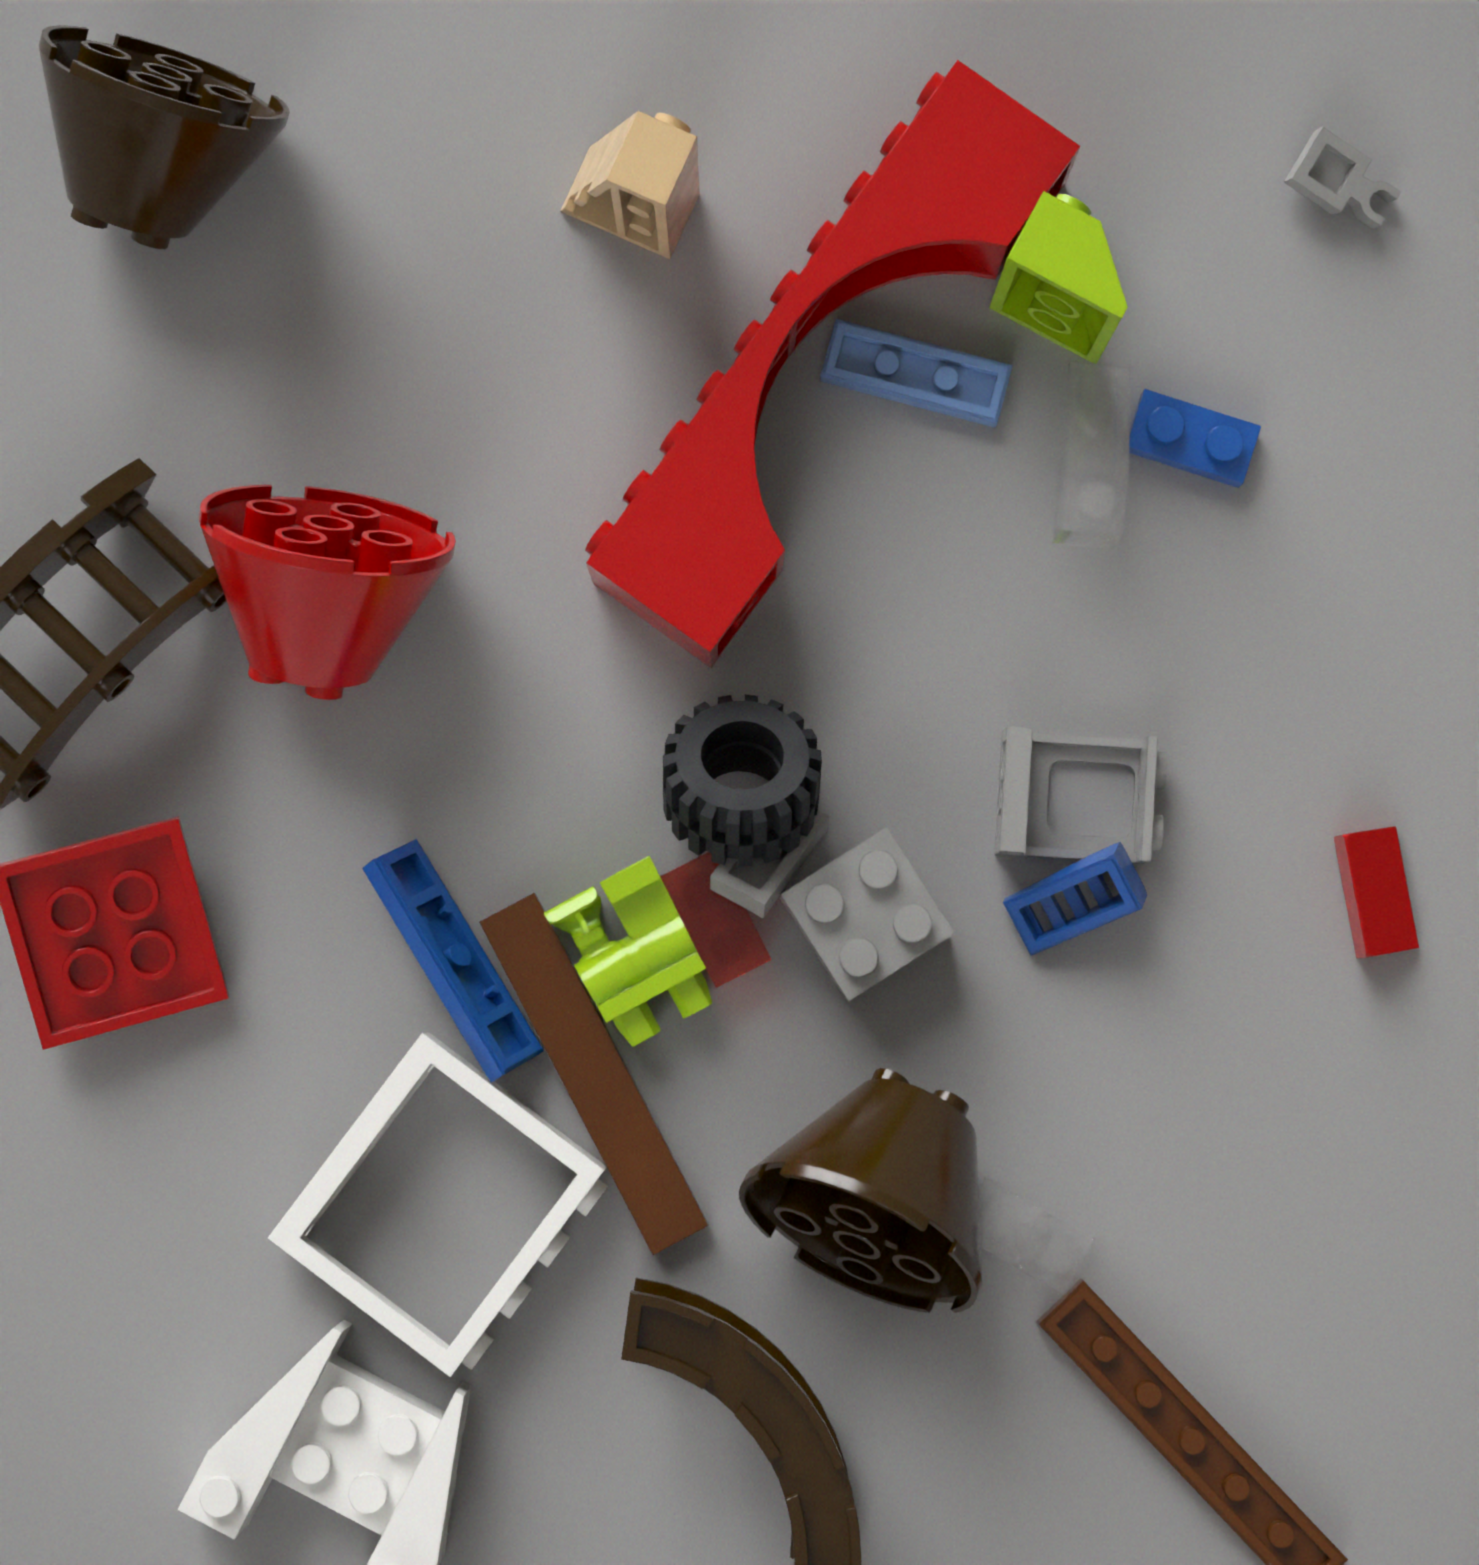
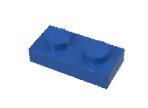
(1192, 438)

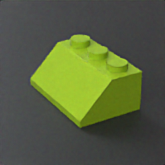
(1062, 278)

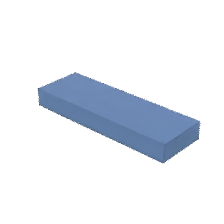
(915, 373)

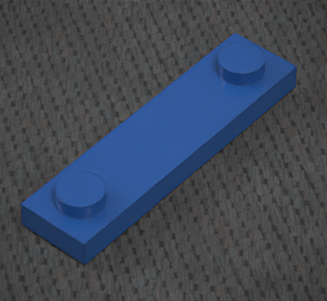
(453, 960)

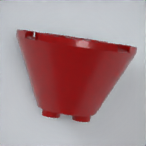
(320, 579)

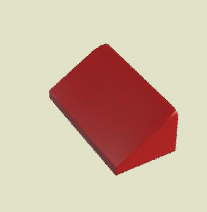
(1376, 892)

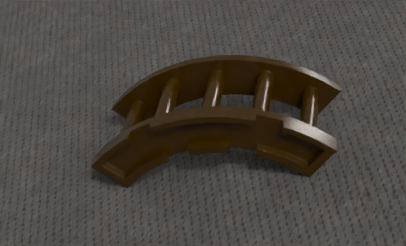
(109, 503)
(769, 1398)

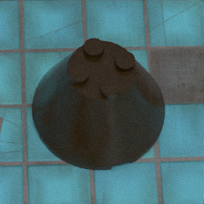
(149, 131)
(880, 1195)

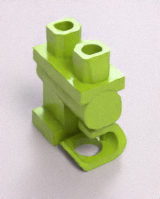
(644, 963)

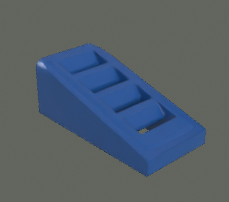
(1089, 869)

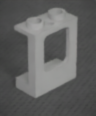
(1025, 786)

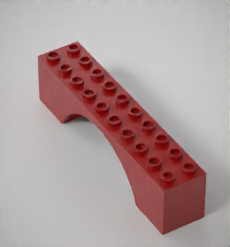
(944, 200)

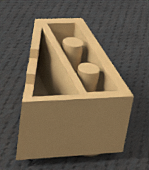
(639, 182)

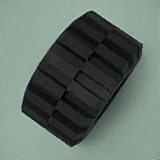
(741, 739)

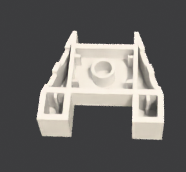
(348, 1447)

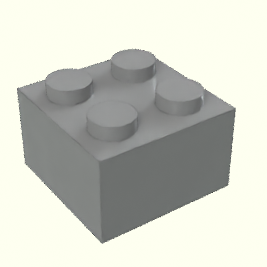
(866, 914)

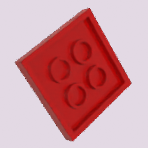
(110, 932)

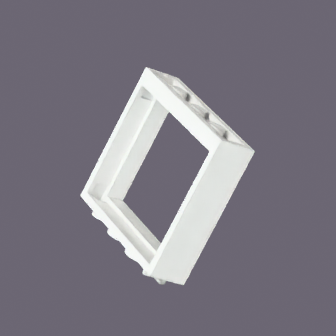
(357, 1144)

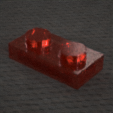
(714, 923)

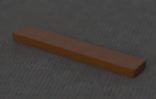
(594, 1074)
(1185, 1432)

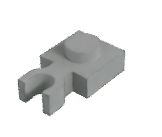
(1332, 175)

